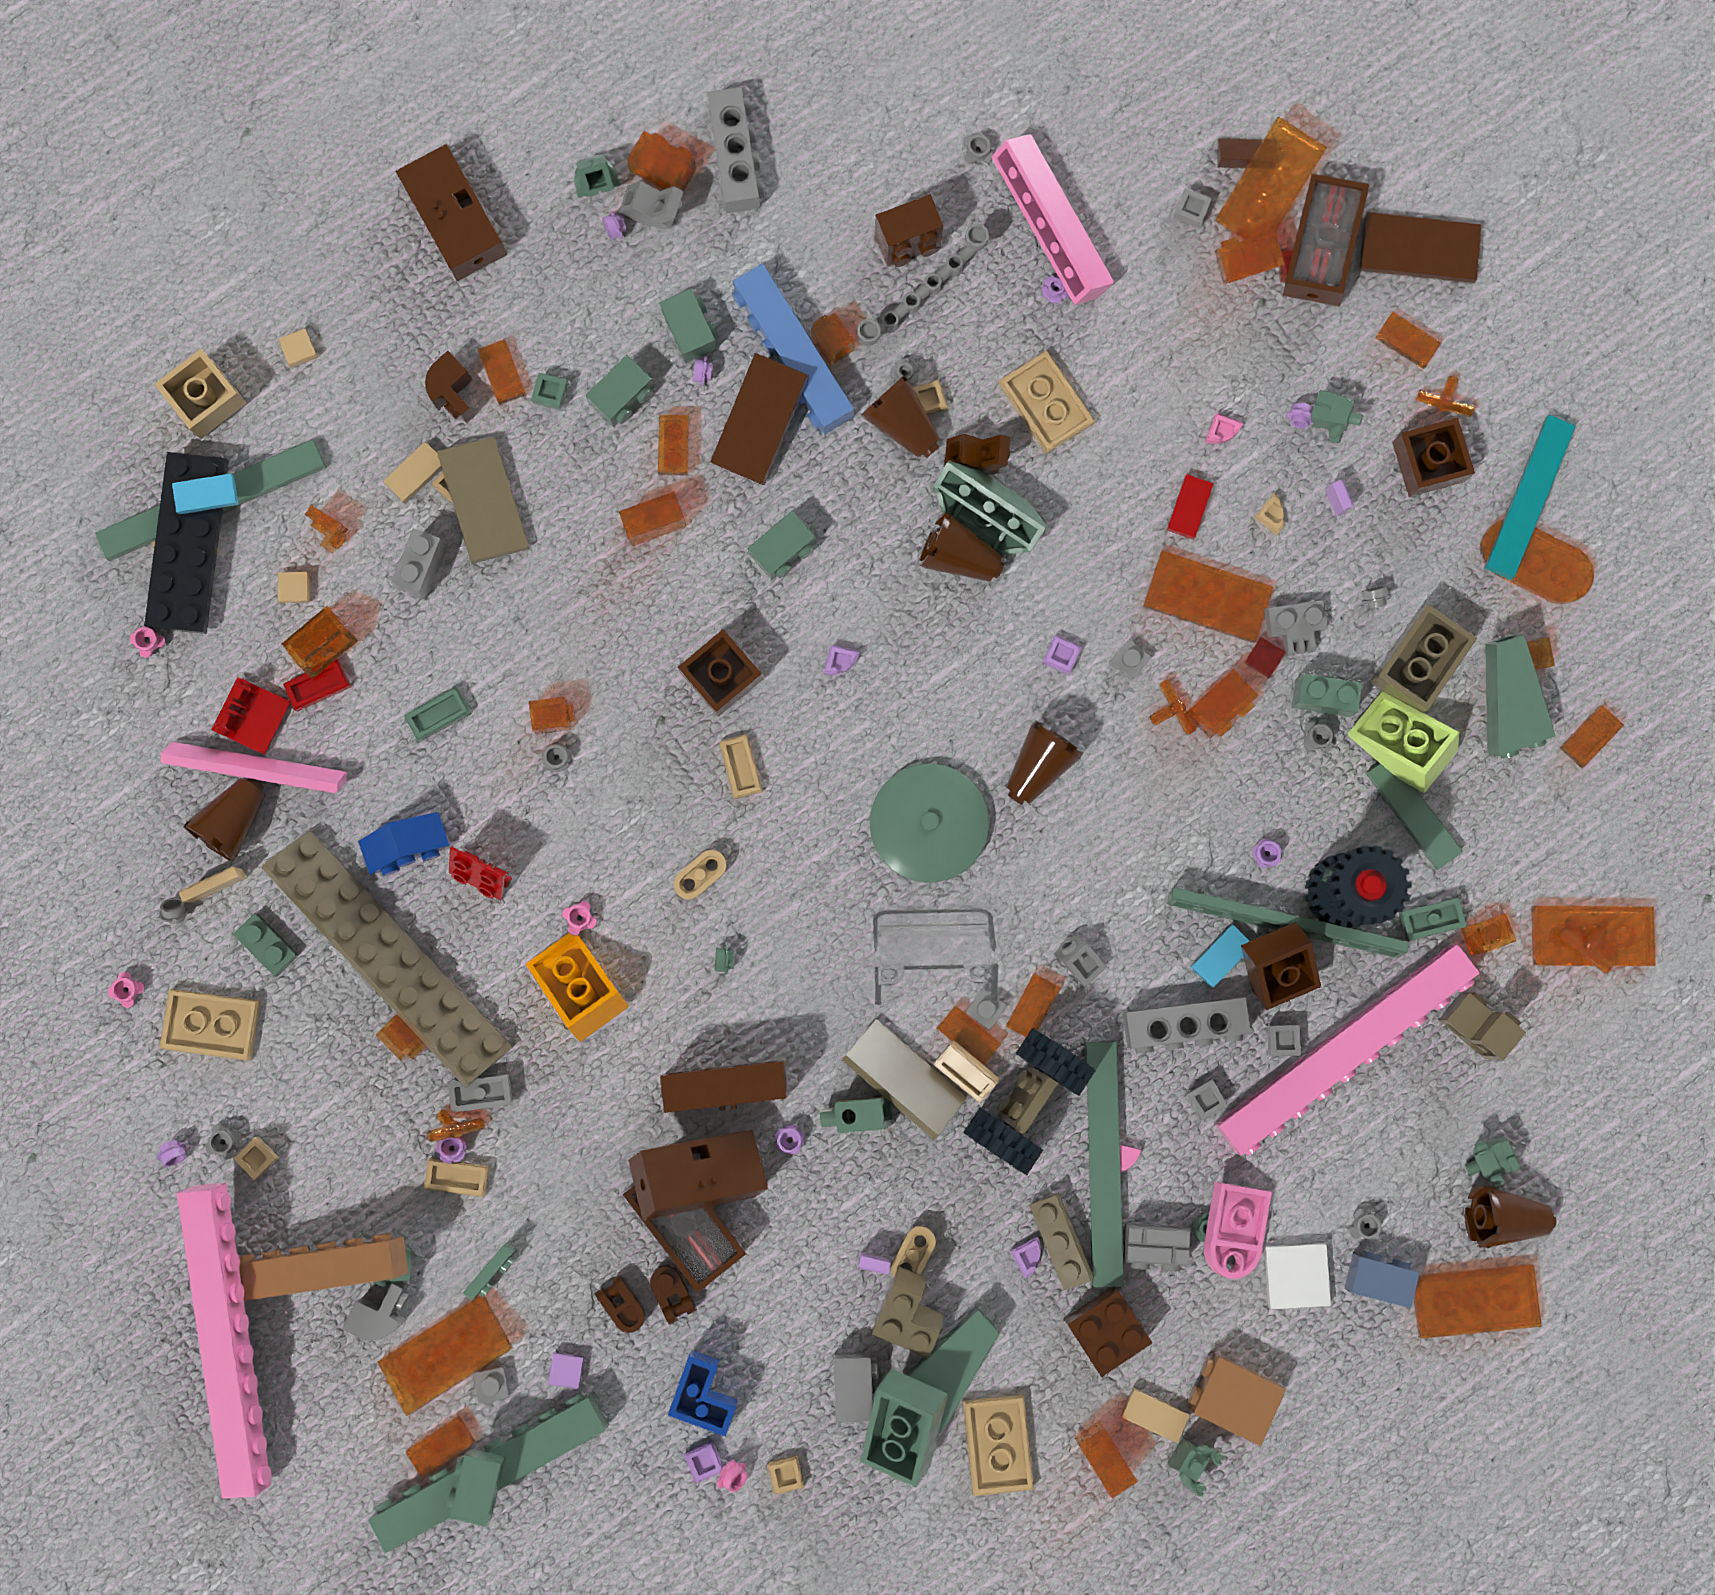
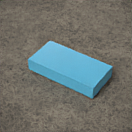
(205, 493)
(1220, 956)

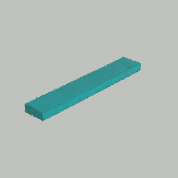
(1529, 497)

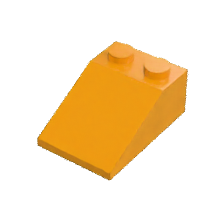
(577, 986)

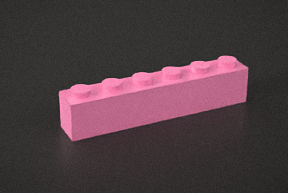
(1052, 219)

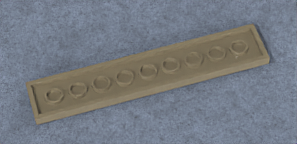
(387, 958)

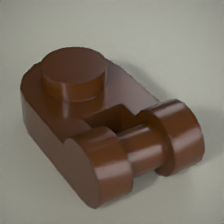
(665, 1283)
(628, 1315)

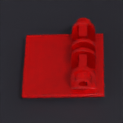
(251, 715)
(468, 869)

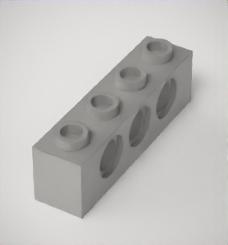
(724, 106)
(1233, 1011)

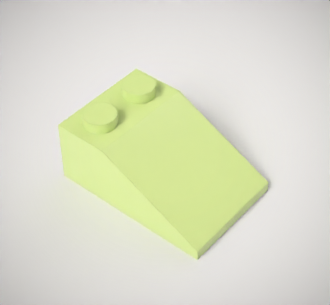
(1405, 741)

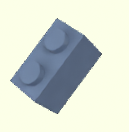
(1382, 1280)

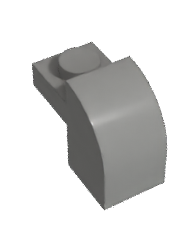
(651, 206)
(377, 1321)

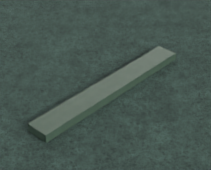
(249, 483)
(1277, 920)
(1104, 1165)

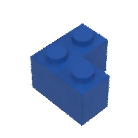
(402, 842)
(695, 1400)

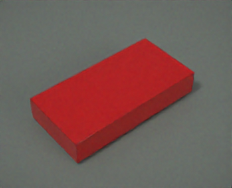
(1189, 506)
(307, 691)

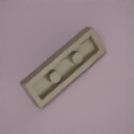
(1061, 1241)

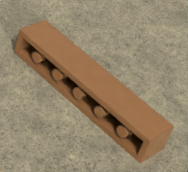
(323, 1268)

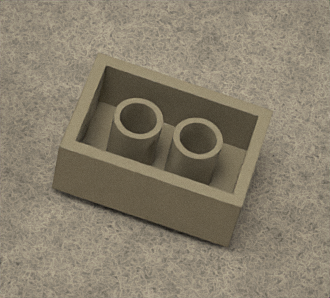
(1423, 659)

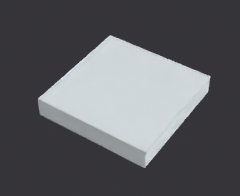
(1297, 1276)

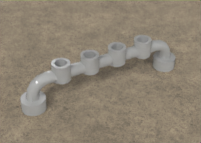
(870, 331)

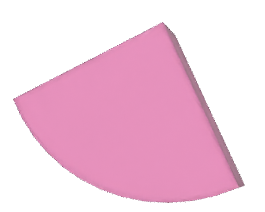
(1222, 429)
(1128, 1157)

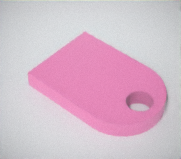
(1236, 1228)

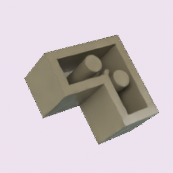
(1486, 1032)
(904, 1319)

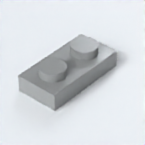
(480, 1094)

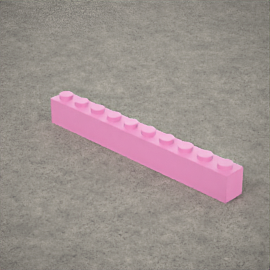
(1347, 1049)
(224, 1340)

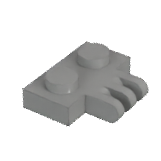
(1296, 624)

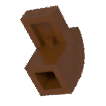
(444, 382)
(979, 453)

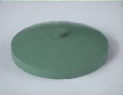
(929, 823)

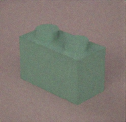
(688, 325)
(620, 391)
(782, 546)
(1326, 695)
(477, 1487)

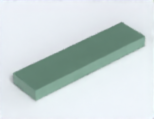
(1415, 816)

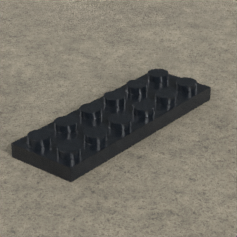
(184, 551)

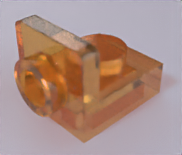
(323, 523)
(1488, 934)

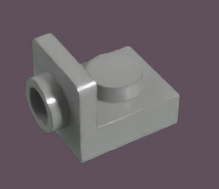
(1080, 959)

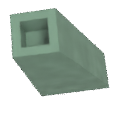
(1514, 699)
(956, 1359)

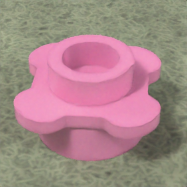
(146, 649)
(572, 913)
(117, 989)
(732, 1476)

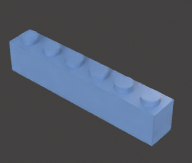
(792, 347)

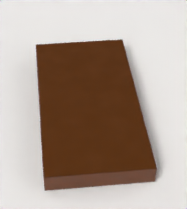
(1420, 247)
(759, 419)

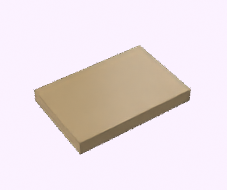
(1046, 402)
(210, 1024)
(998, 1445)

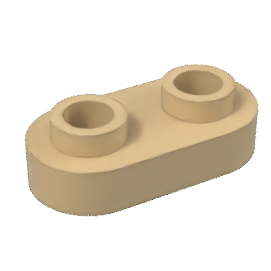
(700, 874)
(913, 1254)

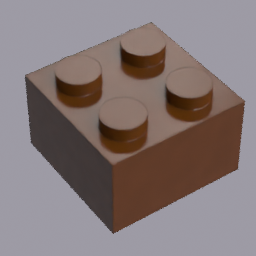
(909, 231)
(1433, 457)
(720, 672)
(1281, 966)
(1108, 1331)

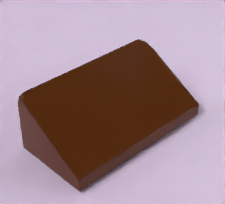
(1236, 152)

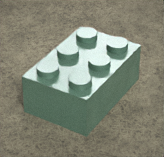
(903, 1427)

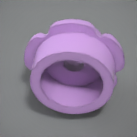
(614, 225)
(1052, 295)
(702, 370)
(1300, 415)
(1274, 850)
(781, 1138)
(172, 1153)
(456, 1155)

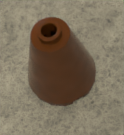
(903, 419)
(960, 552)
(1040, 763)
(228, 818)
(1505, 1218)

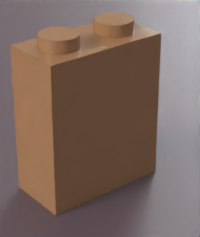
(1236, 1398)

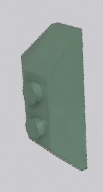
(988, 509)

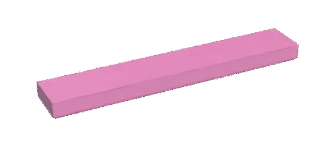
(253, 767)

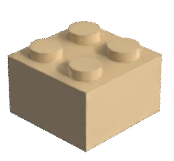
(200, 393)

